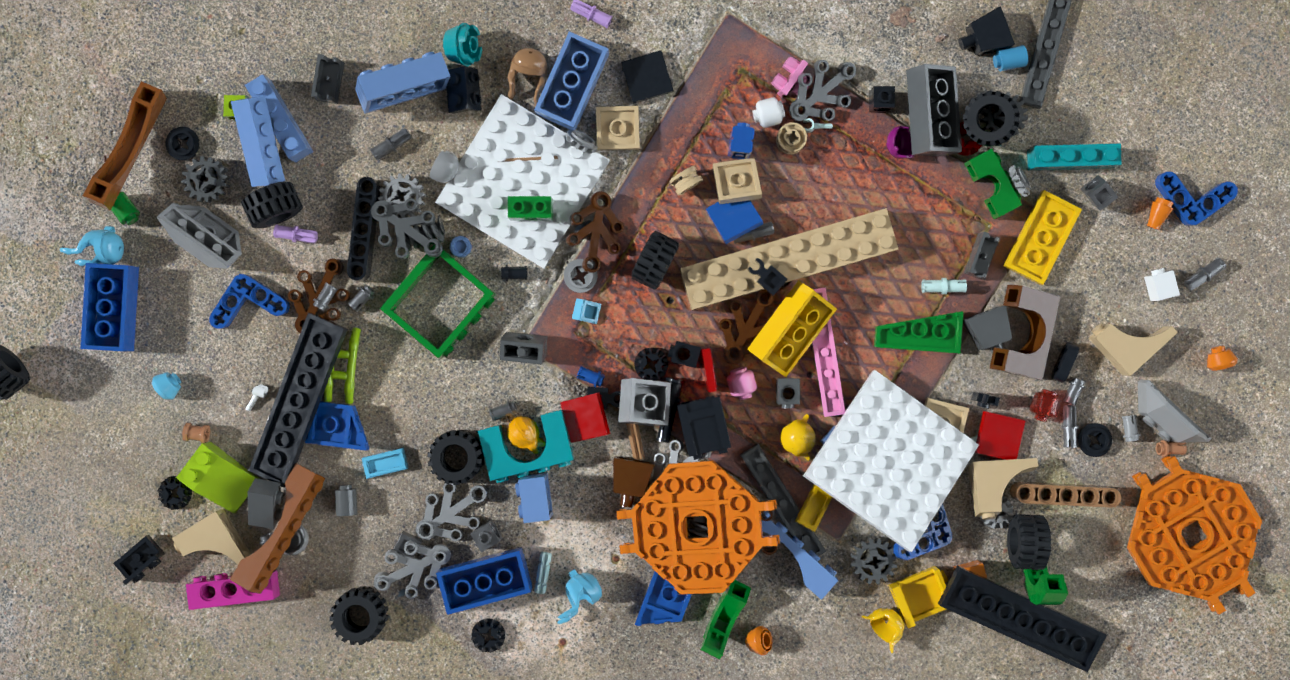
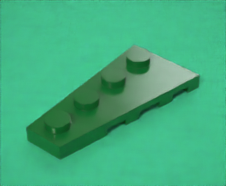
(930, 334)

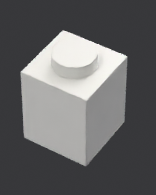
(1161, 285)

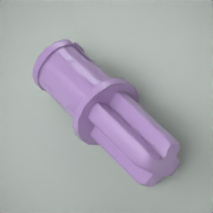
(591, 13)
(295, 234)

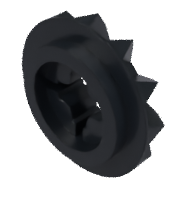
(173, 144)
(653, 354)
(1104, 438)
(175, 503)
(497, 632)

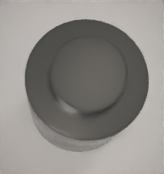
(346, 500)

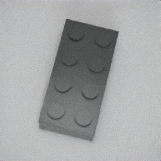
(933, 110)

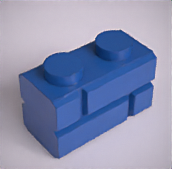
(741, 141)

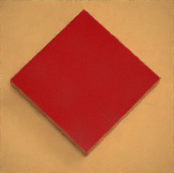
(709, 370)
(585, 417)
(999, 436)

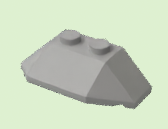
(202, 234)
(1166, 416)

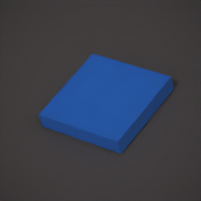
(734, 219)

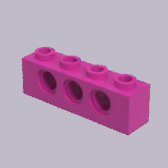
(200, 597)

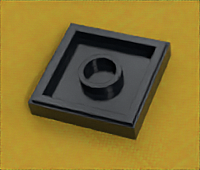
(647, 76)

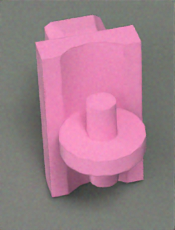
(785, 84)

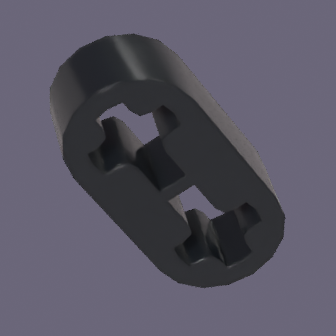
(1065, 362)

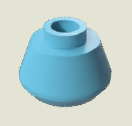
(166, 385)

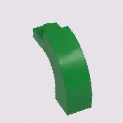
(1045, 587)
(724, 617)

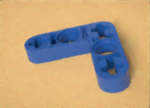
(1196, 206)
(241, 295)
(931, 536)

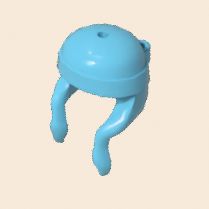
(106, 244)
(577, 588)

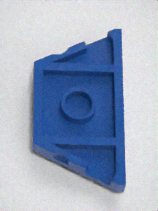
(337, 427)
(662, 603)

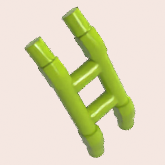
(349, 376)

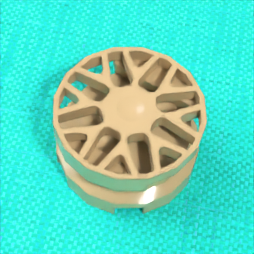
(791, 138)
(686, 180)

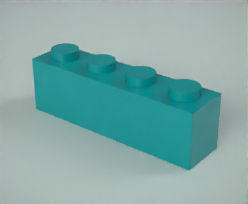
(1074, 157)

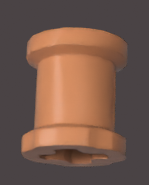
(197, 433)

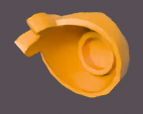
(524, 434)

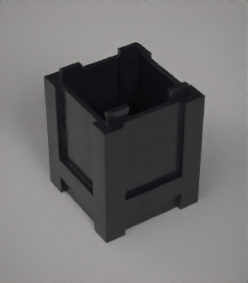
(704, 426)

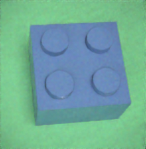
(535, 498)

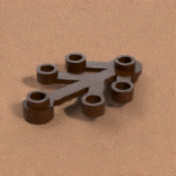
(596, 229)
(311, 294)
(745, 329)

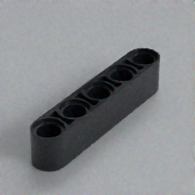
(367, 239)

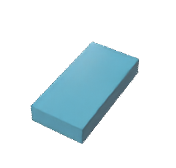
(385, 463)

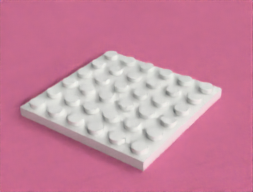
(485, 181)
(891, 460)

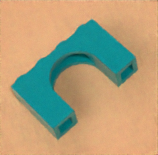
(502, 463)

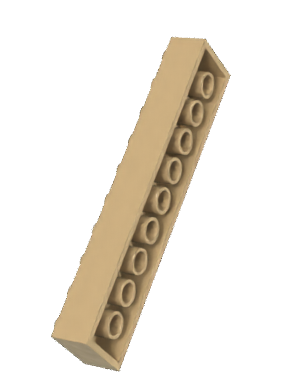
(792, 256)

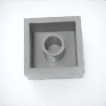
(644, 402)

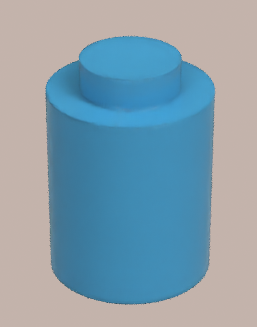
(1010, 58)

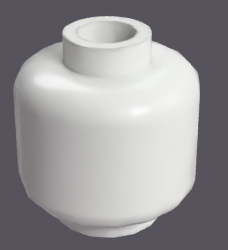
(769, 112)

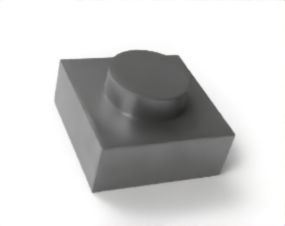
(404, 537)

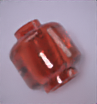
(1045, 405)

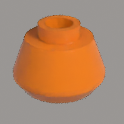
(1221, 358)
(759, 640)

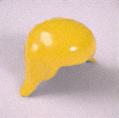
(798, 437)
(889, 632)

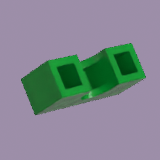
(1004, 197)

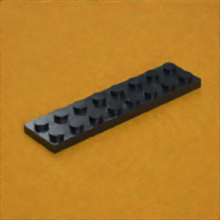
(298, 398)
(1021, 619)

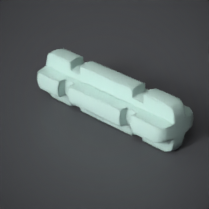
(543, 572)

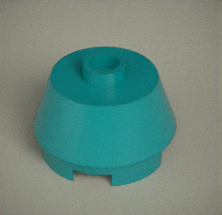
(461, 44)

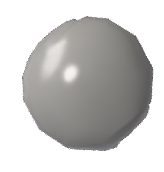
(444, 167)
(298, 542)

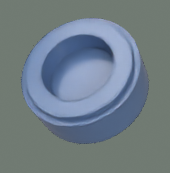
(460, 246)

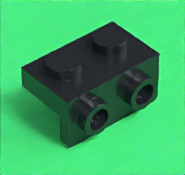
(463, 90)
(138, 559)

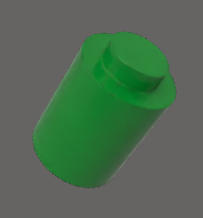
(125, 210)

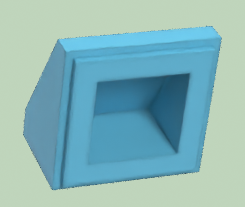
(586, 311)

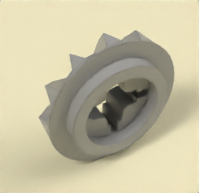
(581, 141)
(1020, 180)
(576, 285)
(1002, 519)

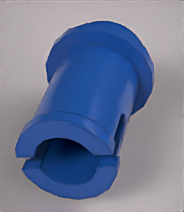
(590, 376)

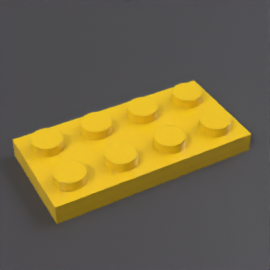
(1042, 237)

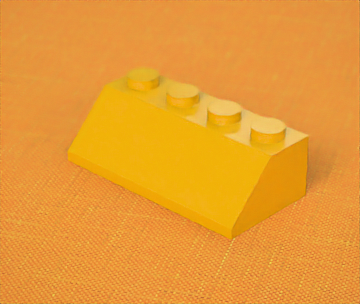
(792, 328)

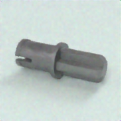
(391, 144)
(763, 230)
(1204, 274)
(1069, 426)

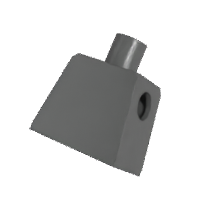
(989, 328)

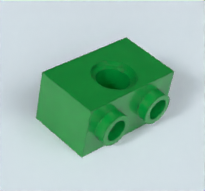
(530, 208)

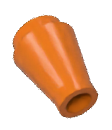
(1159, 212)

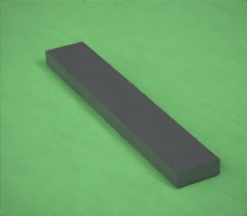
(1045, 53)
(775, 489)

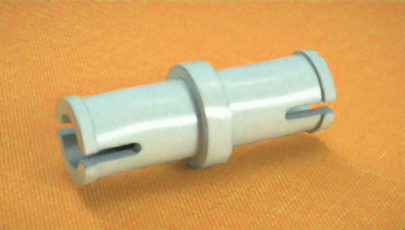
(944, 286)

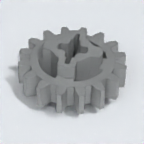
(409, 192)

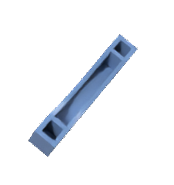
(815, 575)

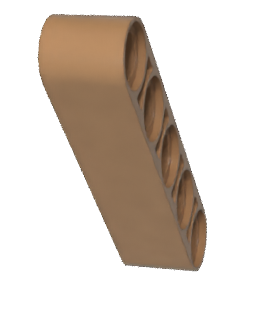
(1075, 496)

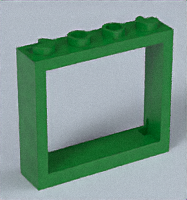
(411, 281)

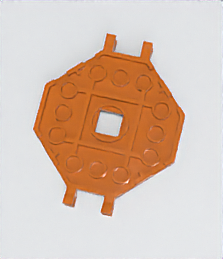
(732, 524)
(1213, 563)

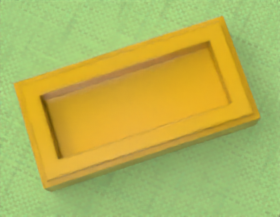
(813, 508)

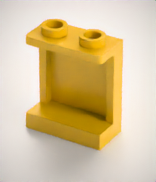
(919, 595)

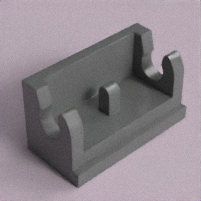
(327, 79)
(981, 255)

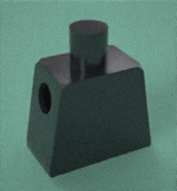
(987, 34)

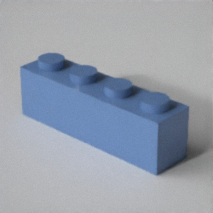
(283, 123)
(258, 141)

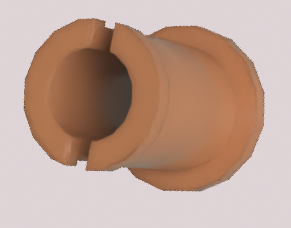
(1170, 448)

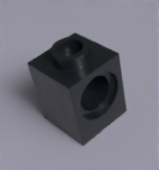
(882, 99)
(693, 358)

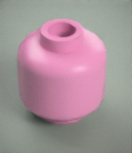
(741, 383)

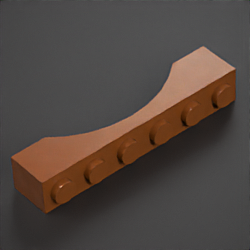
(142, 115)
(256, 569)

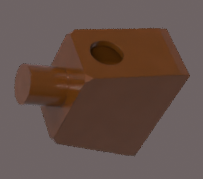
(630, 478)

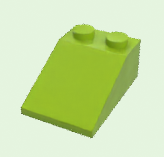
(217, 477)

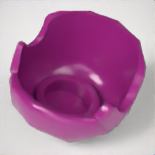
(899, 142)

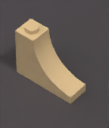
(1127, 351)
(989, 481)
(212, 534)

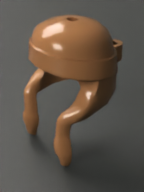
(528, 62)

